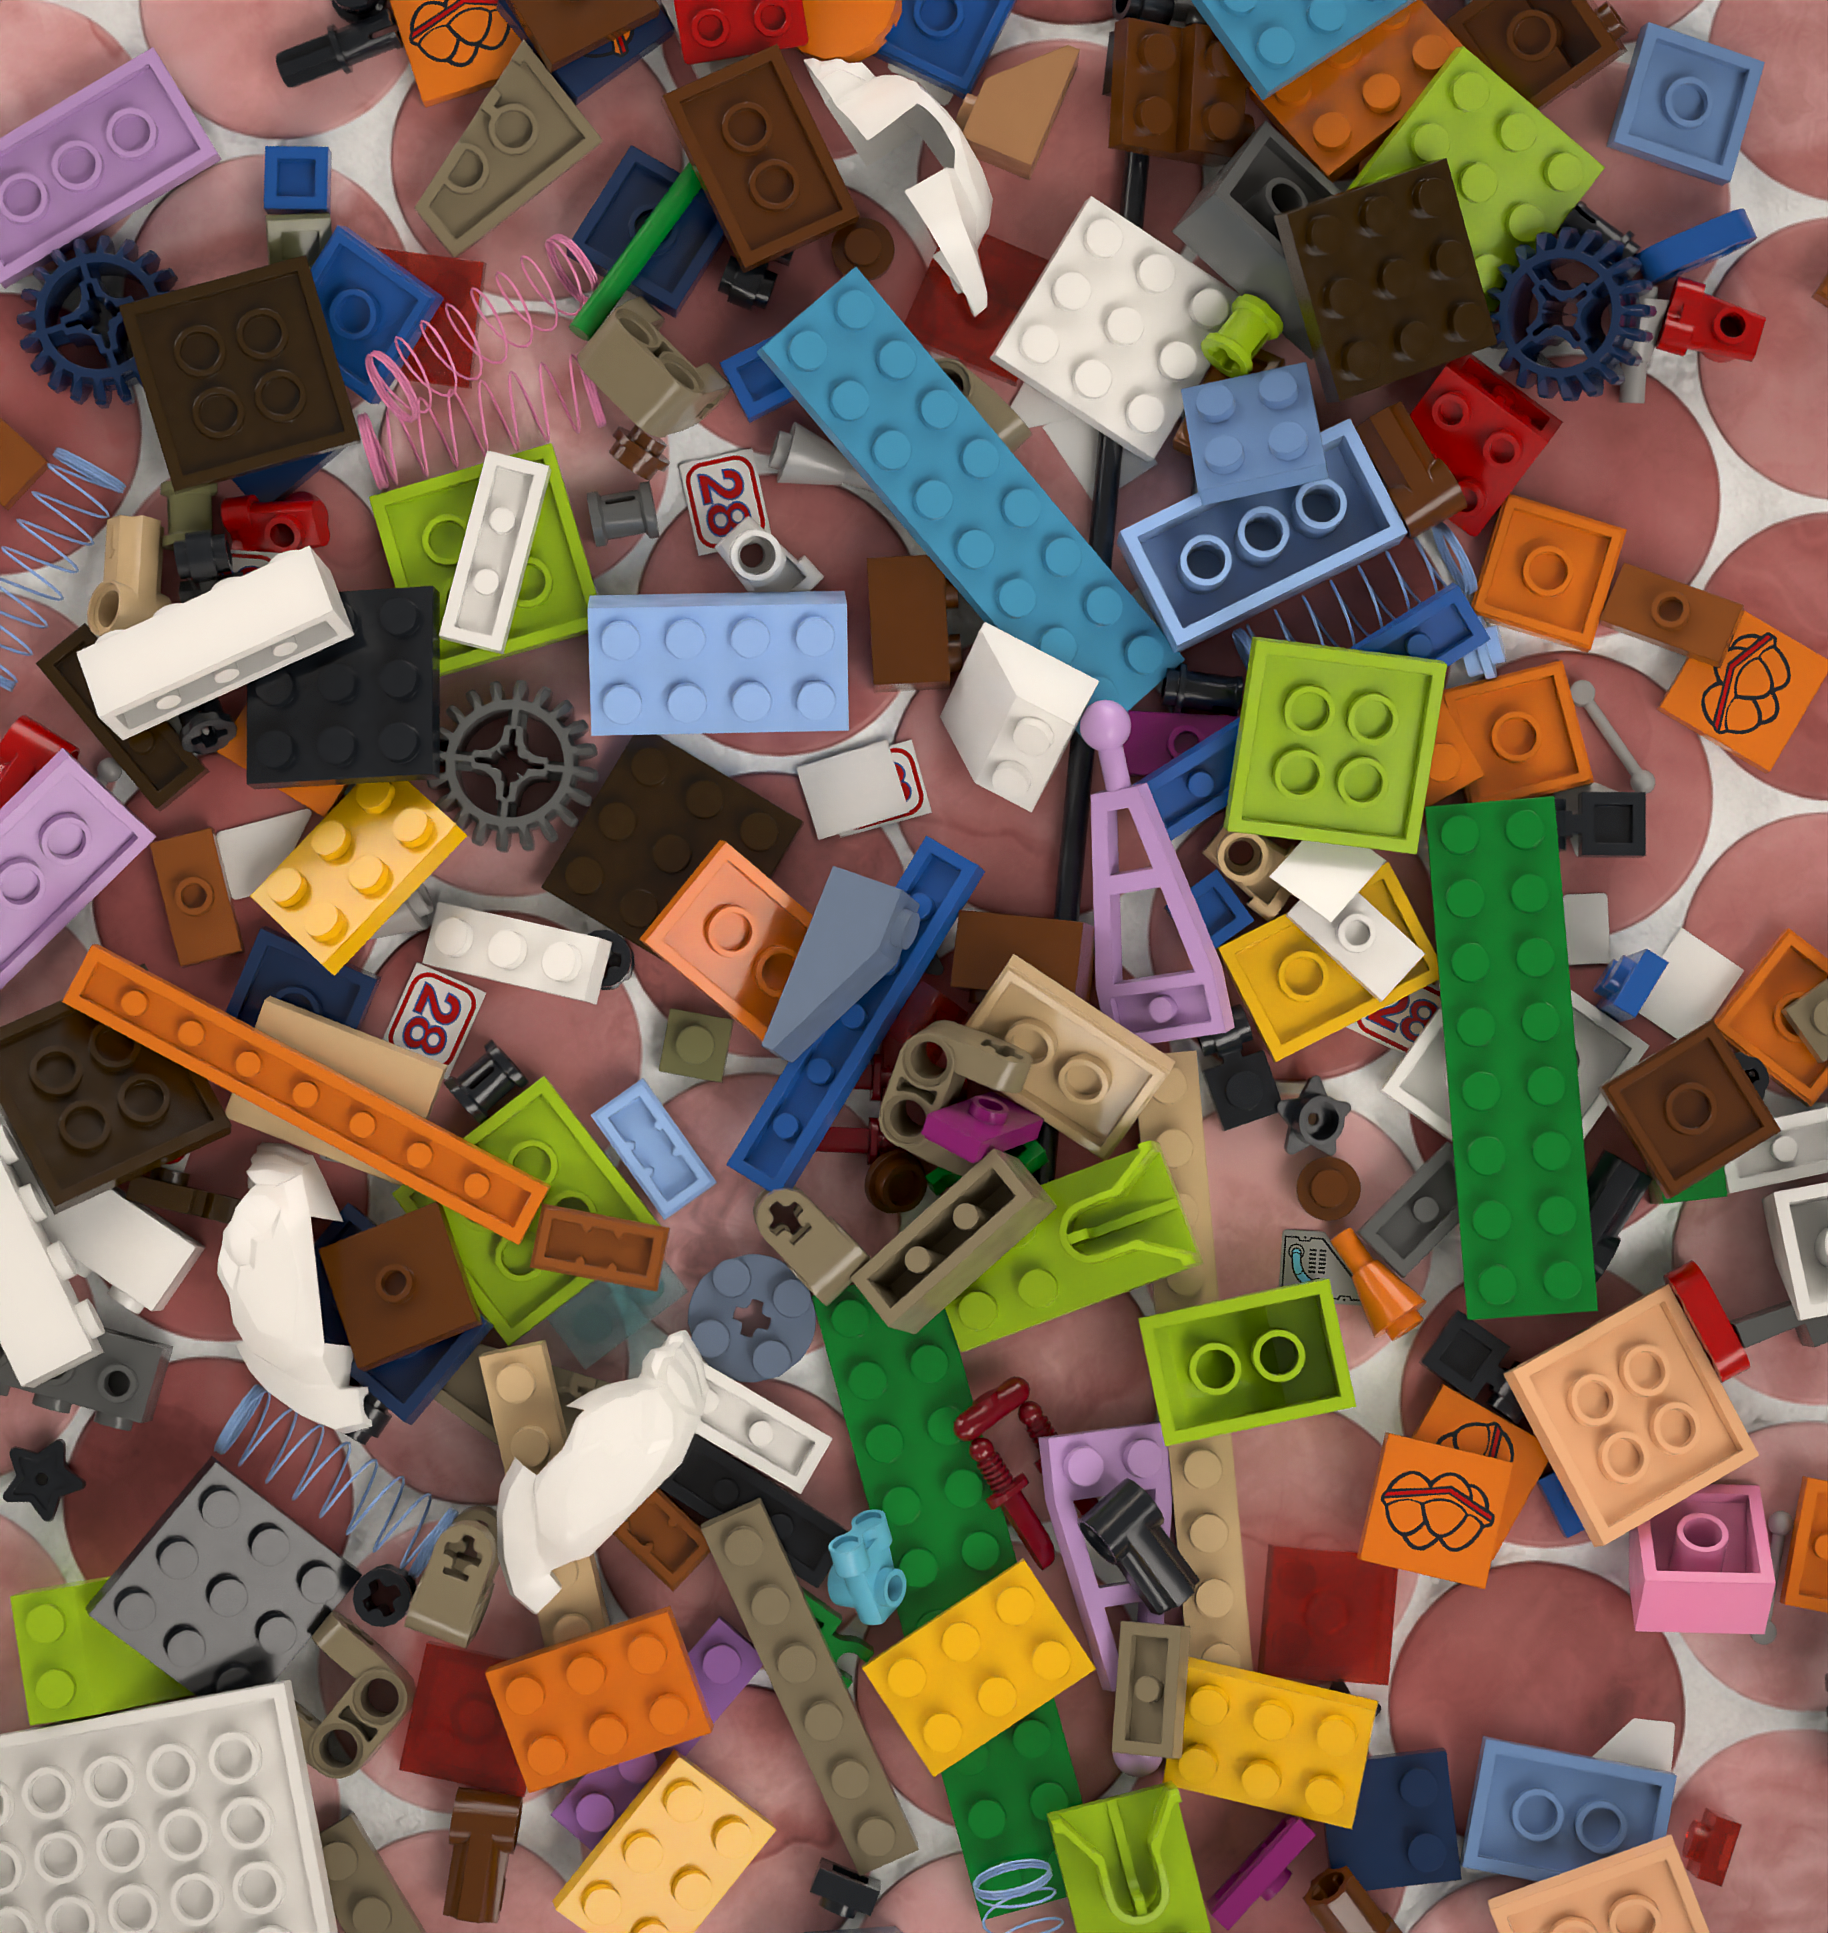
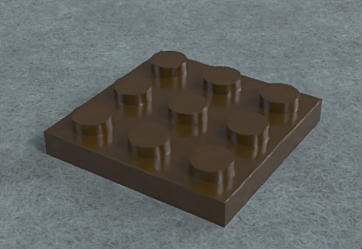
(1386, 280)
(240, 374)
(653, 831)
(97, 1104)

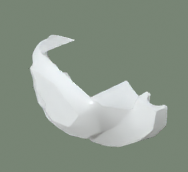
(884, 114)
(275, 1292)
(610, 1464)

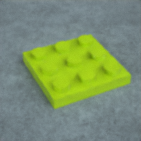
(1505, 159)
(423, 539)
(1334, 745)
(552, 1144)

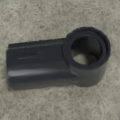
(1613, 1195)
(1130, 1535)

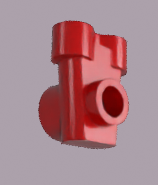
(1695, 320)
(276, 525)

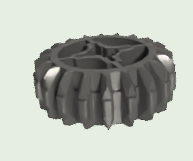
(514, 734)

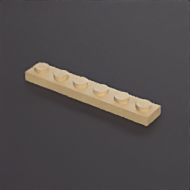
(534, 1431)

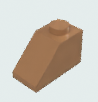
(1017, 111)

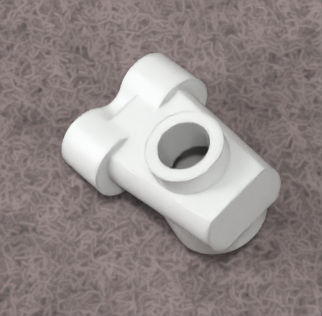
(778, 569)

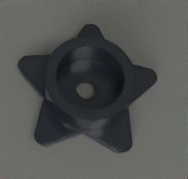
(1329, 1118)
(60, 1478)

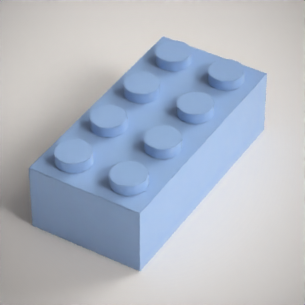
(1248, 553)
(718, 663)

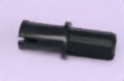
(337, 50)

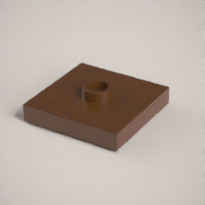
(573, 28)
(1689, 1109)
(400, 1286)

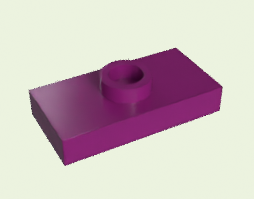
(1164, 736)
(981, 1125)
(1262, 1871)

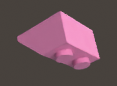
(1703, 1565)

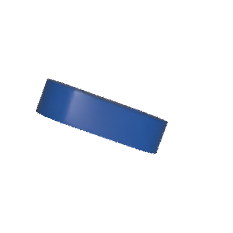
(1696, 246)

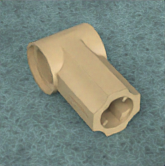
(131, 575)

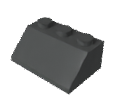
(1236, 228)

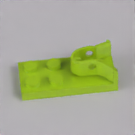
(1109, 1235)
(1129, 1864)

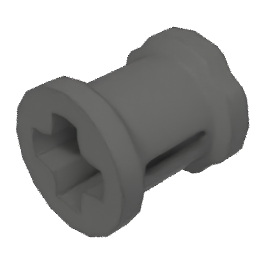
(623, 514)

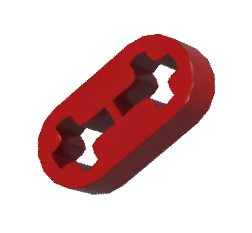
(1708, 1320)

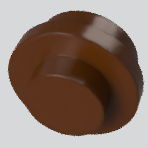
(863, 246)
(639, 451)
(895, 1182)
(1328, 1188)

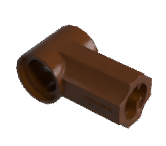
(1415, 480)
(482, 1837)
(1344, 1905)

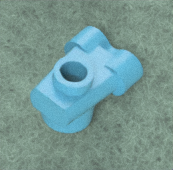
(864, 1569)

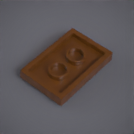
(760, 158)

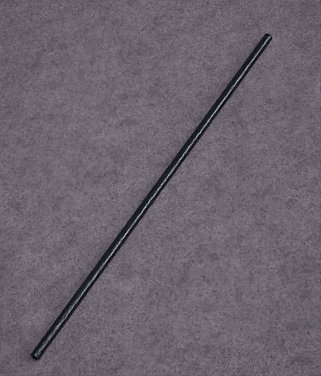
(1080, 753)

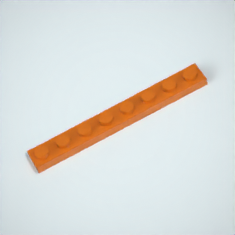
(306, 1093)

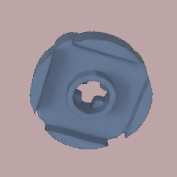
(735, 1285)

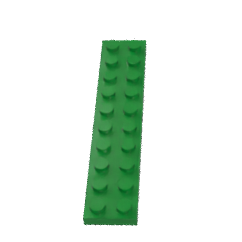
(900, 1417)

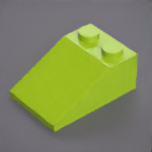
(1247, 1361)
(77, 1664)

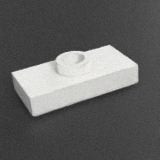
(1361, 944)

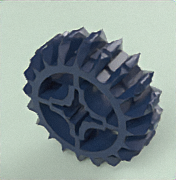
(1536, 278)
(79, 326)

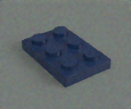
(407, 1382)

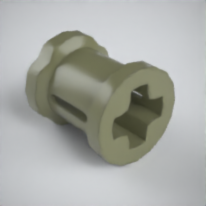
(187, 511)

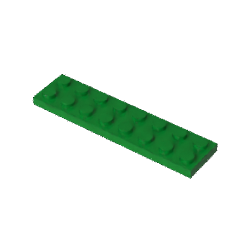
(1511, 1058)

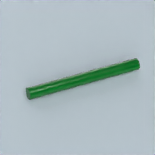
(636, 254)

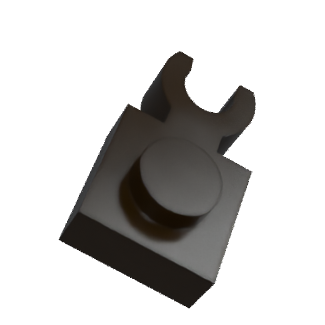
(169, 1191)

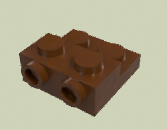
(1541, 44)
(1176, 94)

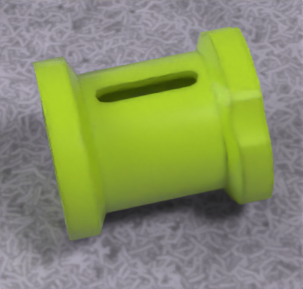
(1242, 336)

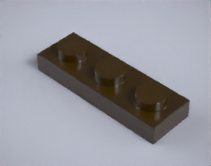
(150, 758)

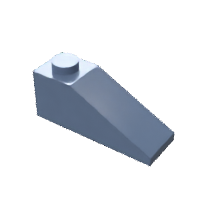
(843, 955)

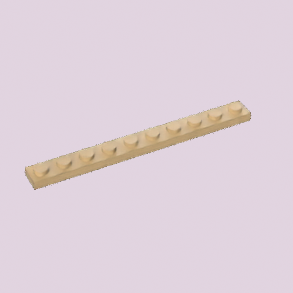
(1202, 1468)

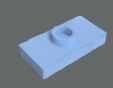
(653, 1149)

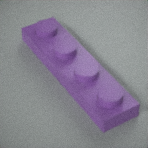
(723, 1666)

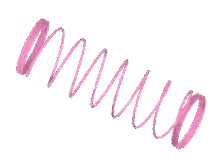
(377, 380)
(376, 455)

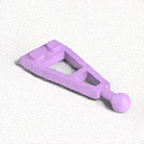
(1163, 1004)
(1090, 1467)

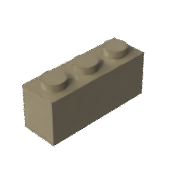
(953, 1242)

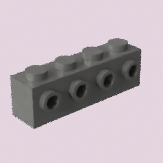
(118, 1383)

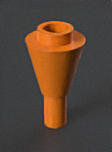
(1385, 1298)

